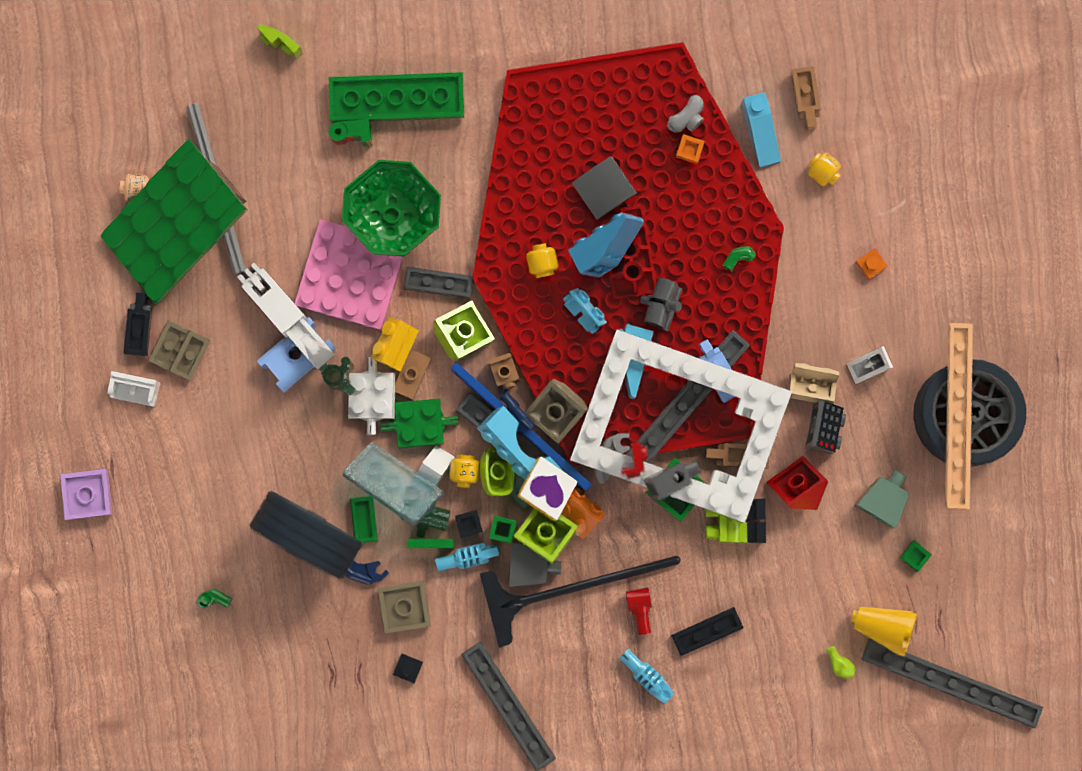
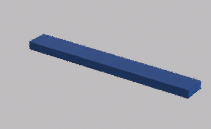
(530, 435)

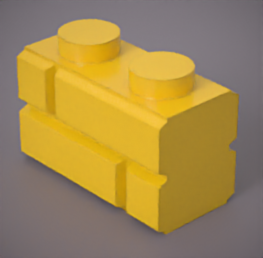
(394, 344)

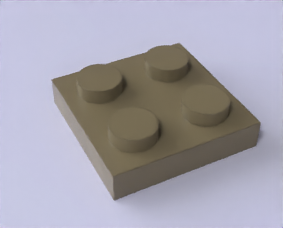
(404, 607)

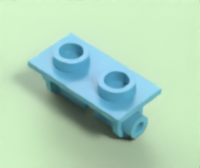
(579, 302)

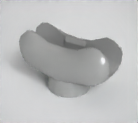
(688, 117)

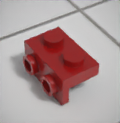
(639, 457)

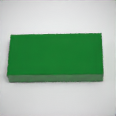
(364, 519)
(430, 543)

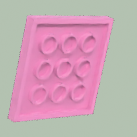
(346, 278)

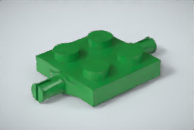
(419, 423)

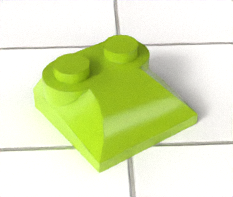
(462, 331)

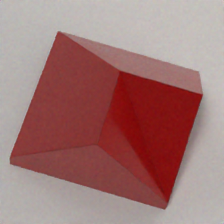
(799, 485)

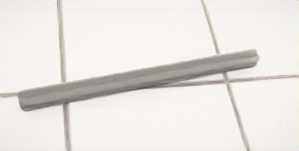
(205, 148)

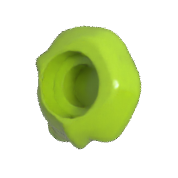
(841, 666)

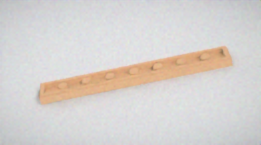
(958, 416)

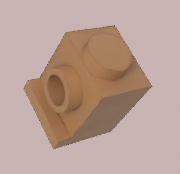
(500, 362)

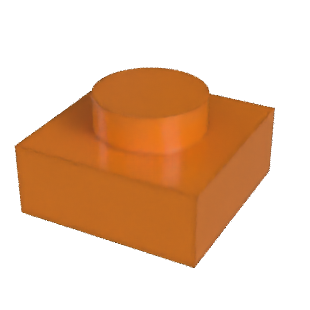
(690, 149)
(871, 264)

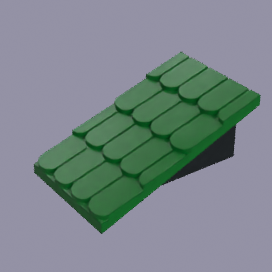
(174, 221)

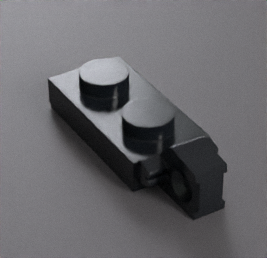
(138, 327)

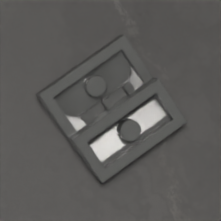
(604, 188)

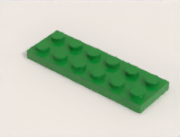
(396, 97)

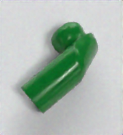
(737, 254)
(211, 597)

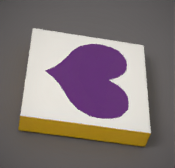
(547, 488)

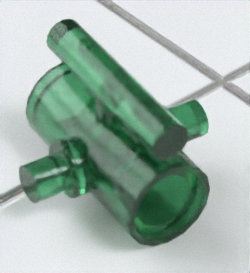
(343, 383)
(435, 518)

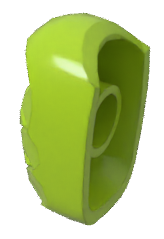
(496, 474)

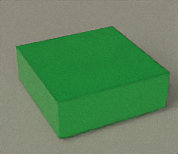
(915, 556)

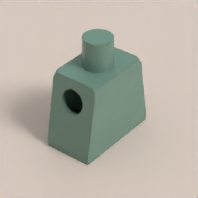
(885, 499)

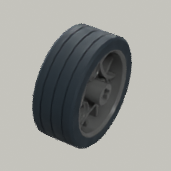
(1009, 406)
(305, 535)

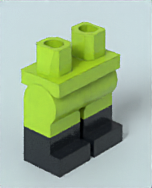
(736, 531)

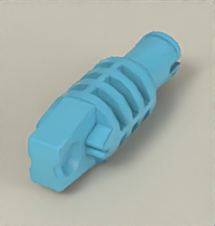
(467, 557)
(647, 677)

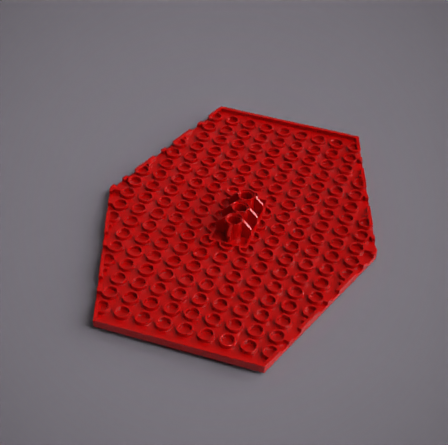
(549, 133)

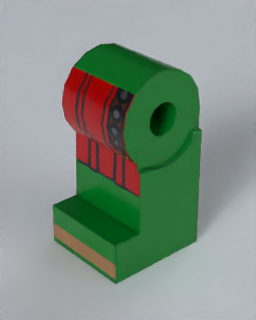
(351, 130)

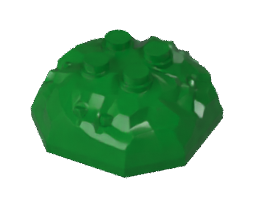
(391, 208)

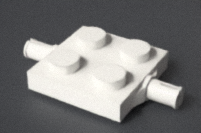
(373, 396)

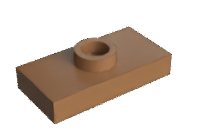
(412, 374)

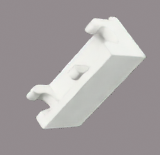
(133, 389)

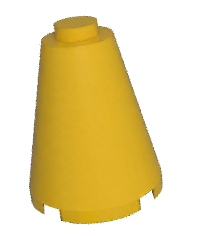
(886, 627)

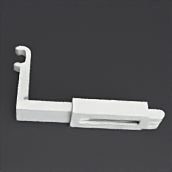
(285, 315)

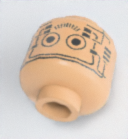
(132, 185)

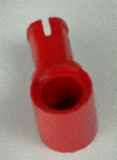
(640, 603)

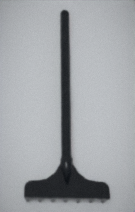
(505, 605)

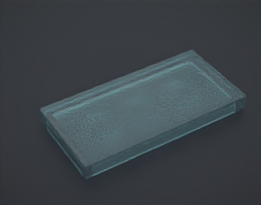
(393, 484)

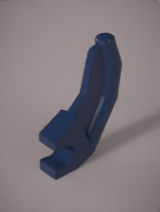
(515, 408)
(365, 573)

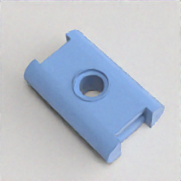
(282, 365)

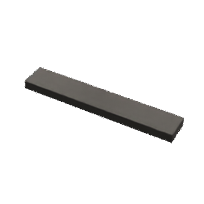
(508, 706)

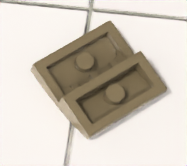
(179, 350)

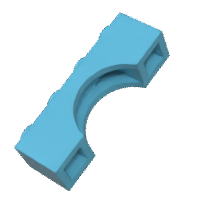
(500, 431)

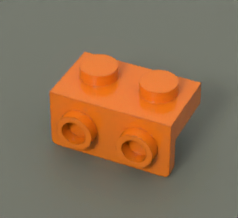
(582, 512)

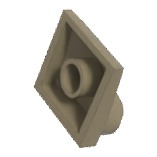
(556, 410)

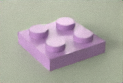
(86, 494)

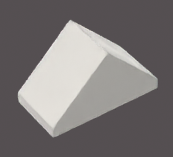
(869, 365)
(435, 465)

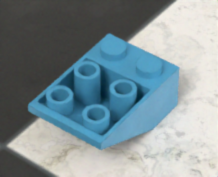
(606, 245)

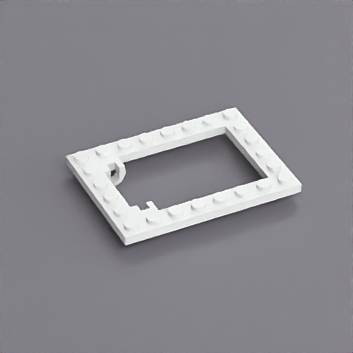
(756, 401)

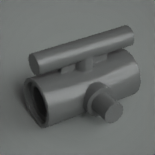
(662, 304)

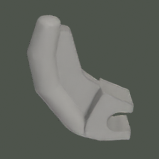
(614, 444)

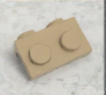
(813, 383)

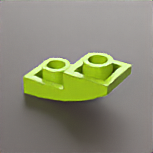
(275, 38)

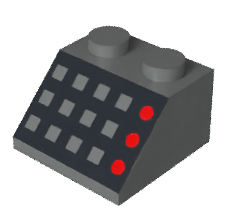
(825, 427)

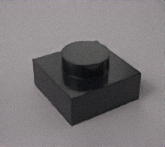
(468, 523)
(408, 668)

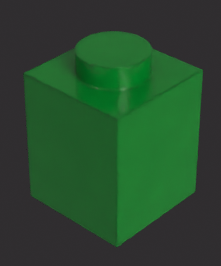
(503, 529)

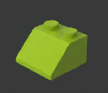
(546, 536)

